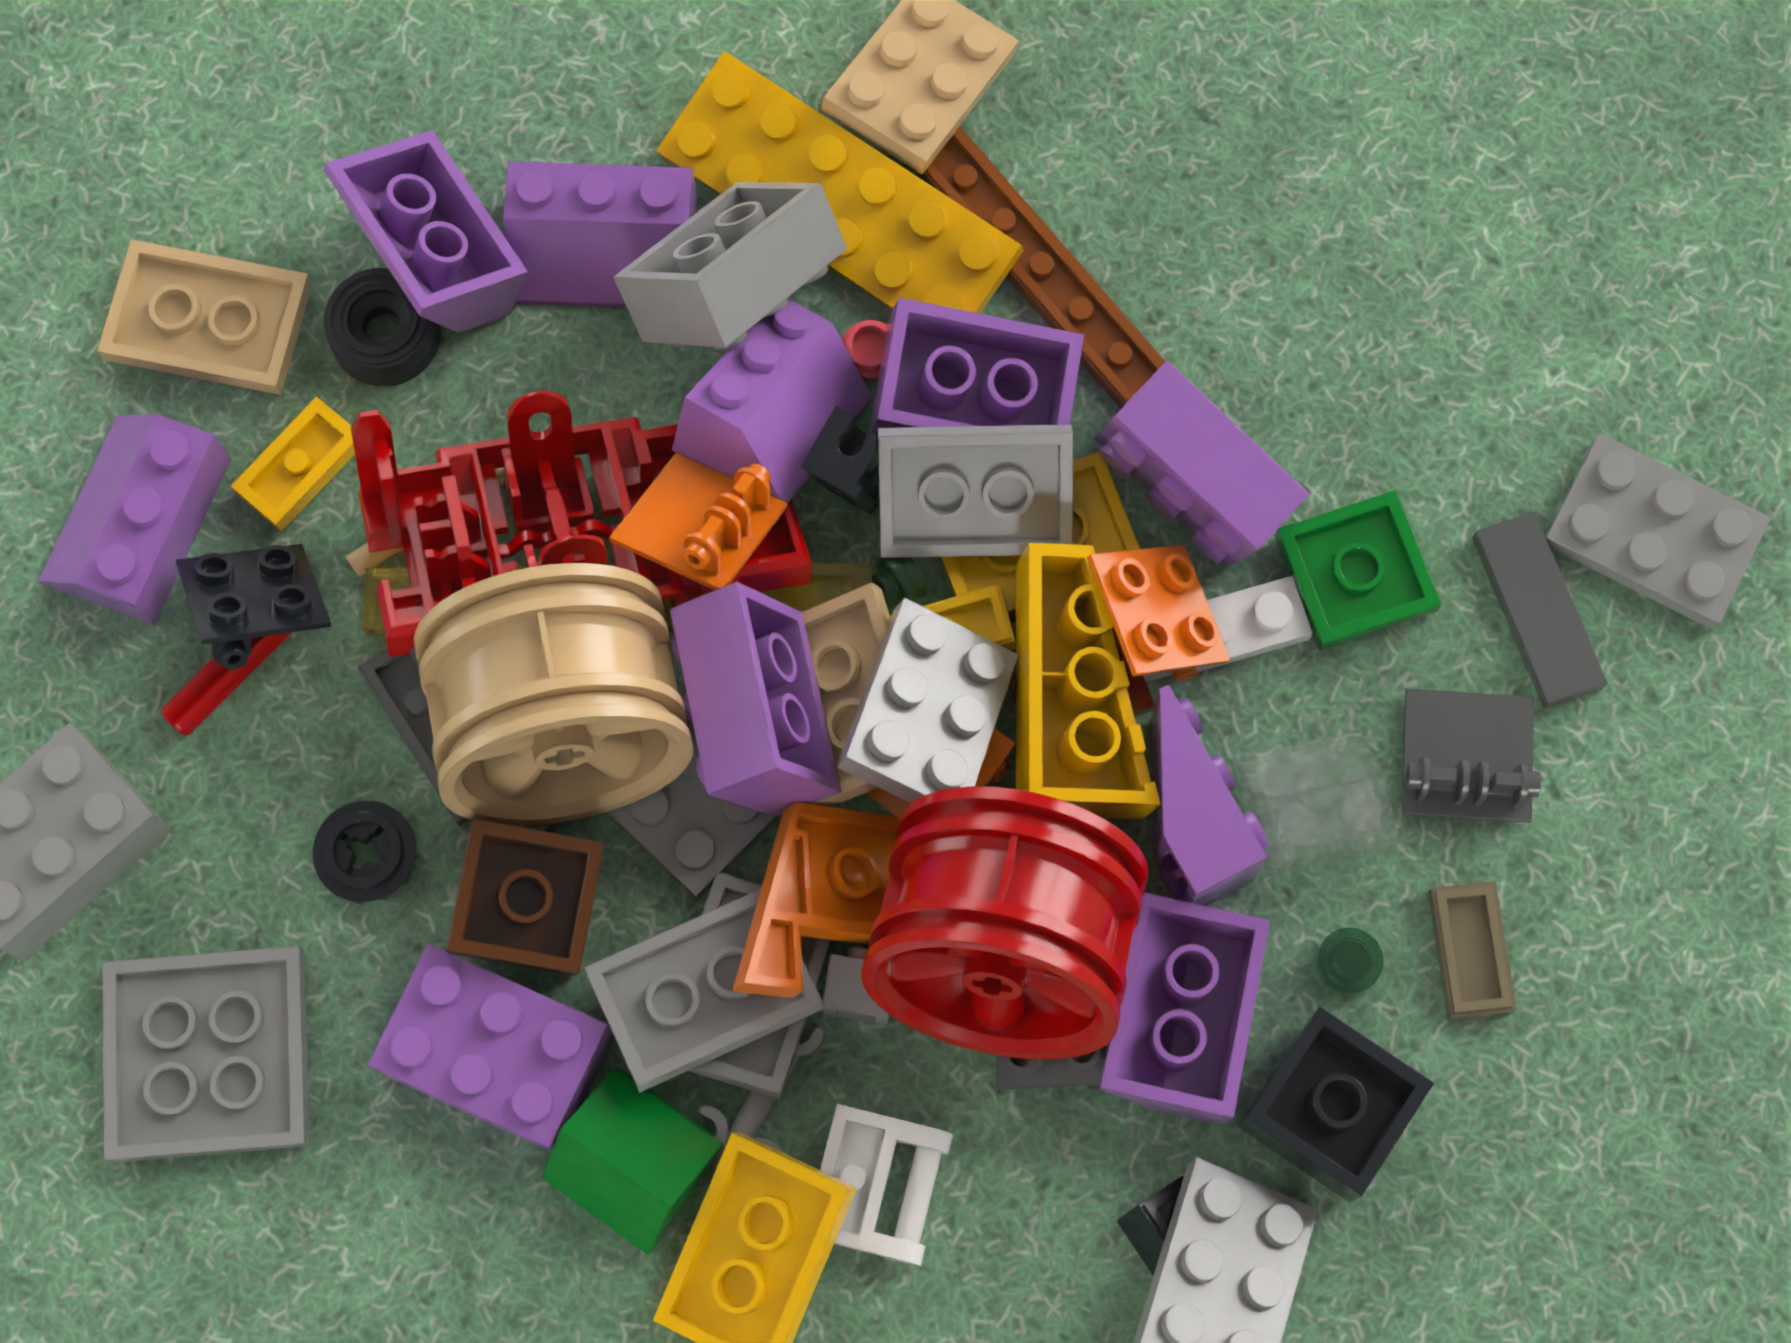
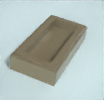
(1471, 950)

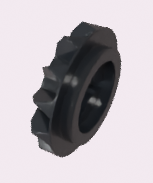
(362, 823)

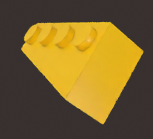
(1072, 691)

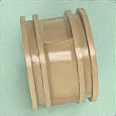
(551, 694)

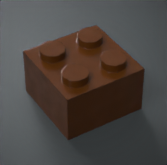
(524, 897)

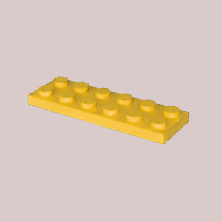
(896, 227)

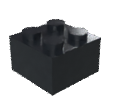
(1336, 1105)

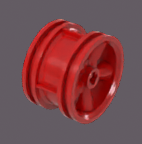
(1006, 923)

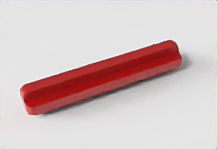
(213, 686)

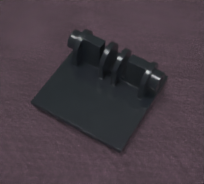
(250, 597)

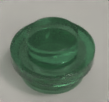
(898, 580)
(1349, 960)

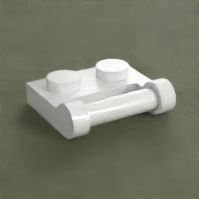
(861, 1154)

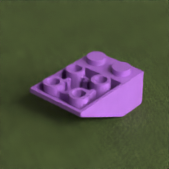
(1198, 830)

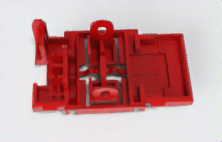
(454, 509)

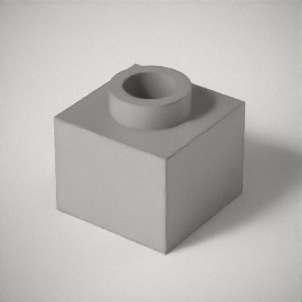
(845, 993)

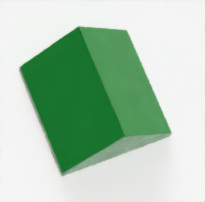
(630, 1159)

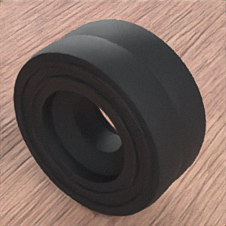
(372, 361)

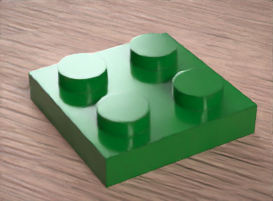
(1357, 570)

